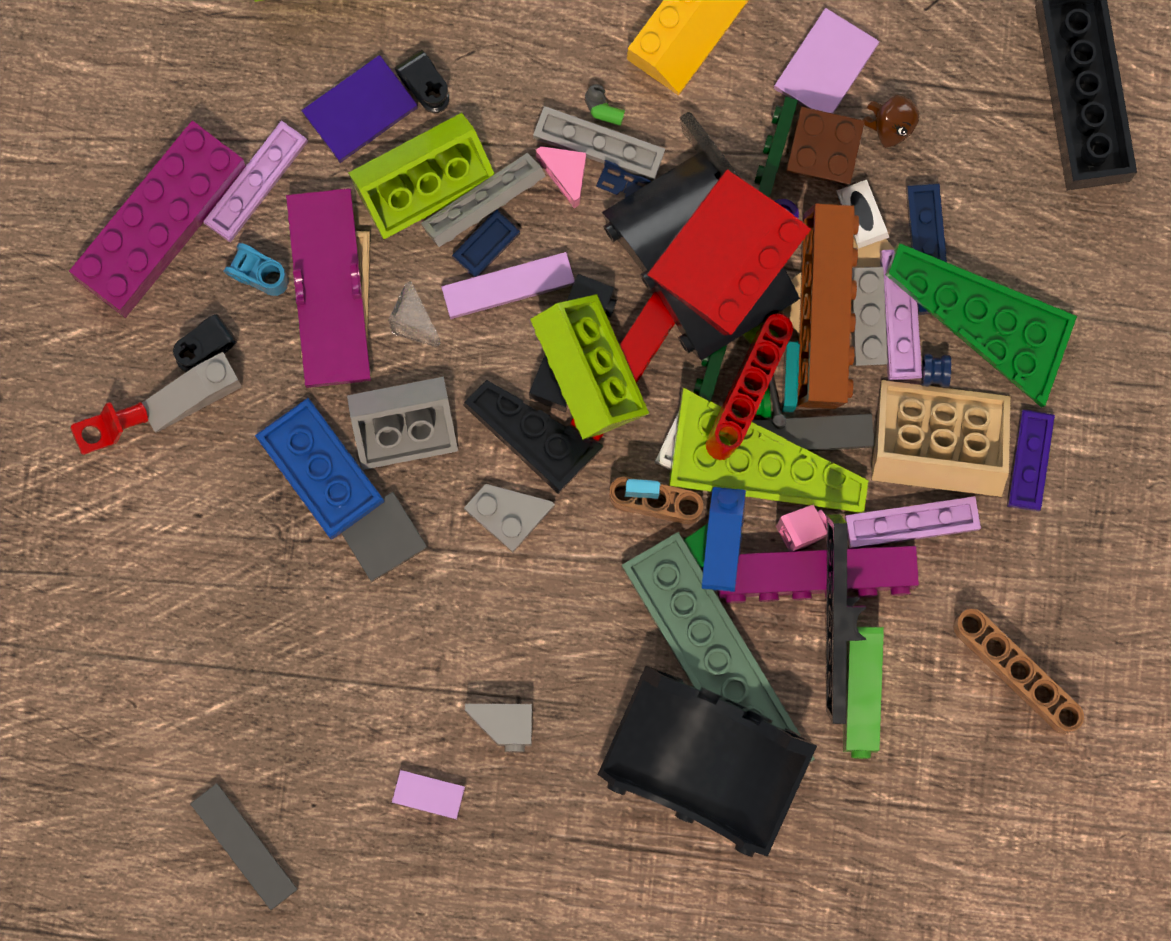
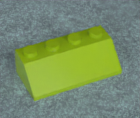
(422, 175)
(589, 365)

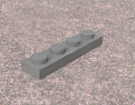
(599, 143)
(483, 200)

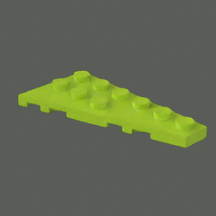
(761, 465)

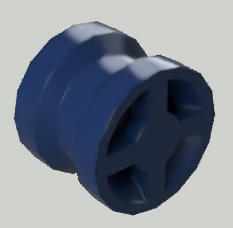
(936, 370)

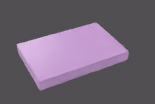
(826, 63)

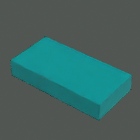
(790, 377)

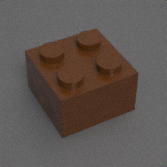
(825, 146)

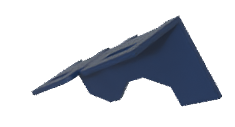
(619, 182)

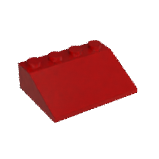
(728, 252)

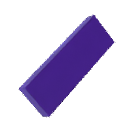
(1030, 460)

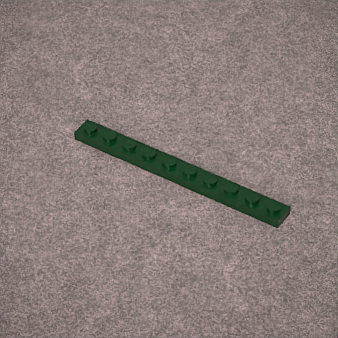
(765, 178)

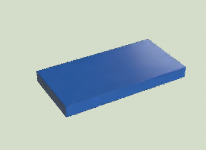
(319, 468)

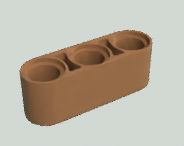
(669, 511)

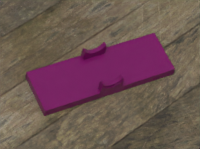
(328, 288)

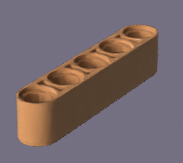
(1034, 674)

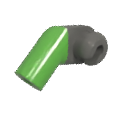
(599, 106)

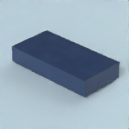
(486, 244)

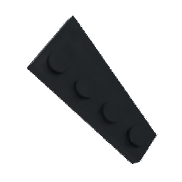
(540, 442)

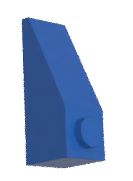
(724, 539)

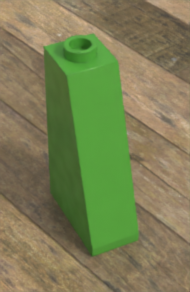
(864, 694)

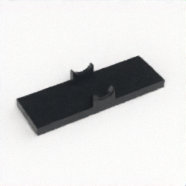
(840, 618)

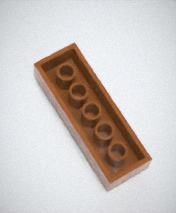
(827, 306)

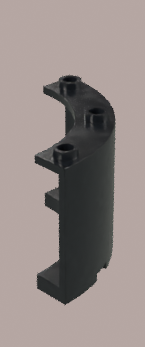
(648, 224)
(707, 760)

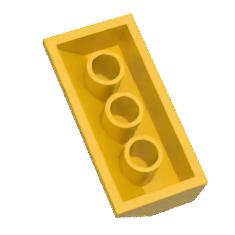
(681, 38)

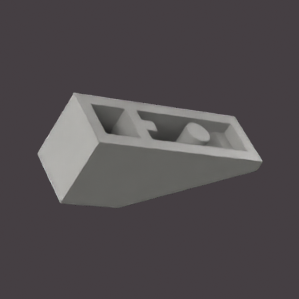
(191, 392)

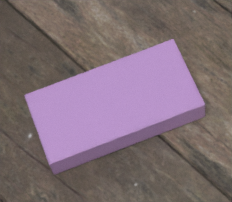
(428, 794)

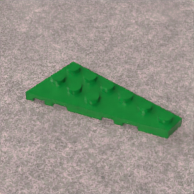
(1002, 325)

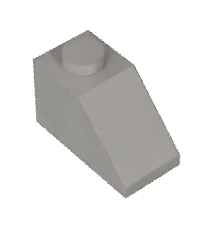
(504, 723)

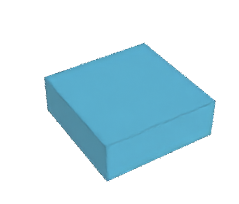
(642, 488)

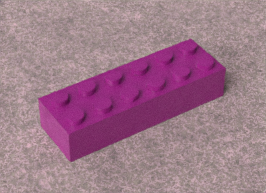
(158, 219)

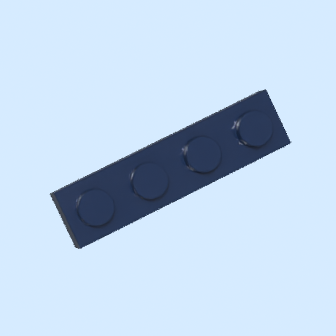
(926, 223)

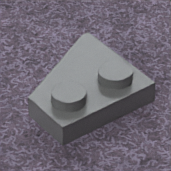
(508, 513)

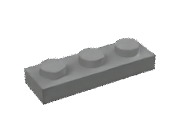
(869, 308)

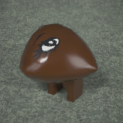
(894, 119)

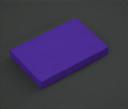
(359, 109)

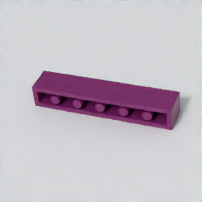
(806, 574)

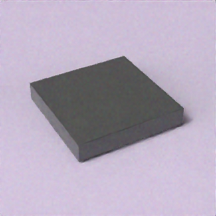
(384, 538)

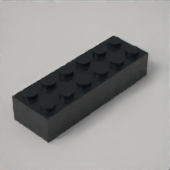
(1086, 92)

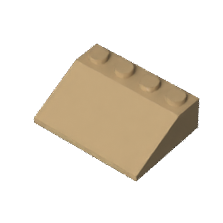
(942, 438)

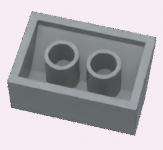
(402, 423)

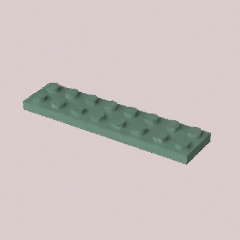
(701, 629)

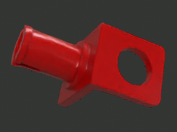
(109, 425)

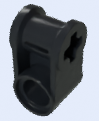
(421, 78)
(205, 342)

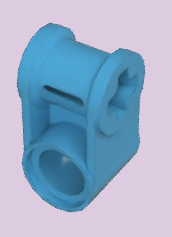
(252, 267)

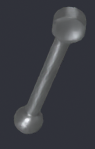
(779, 420)

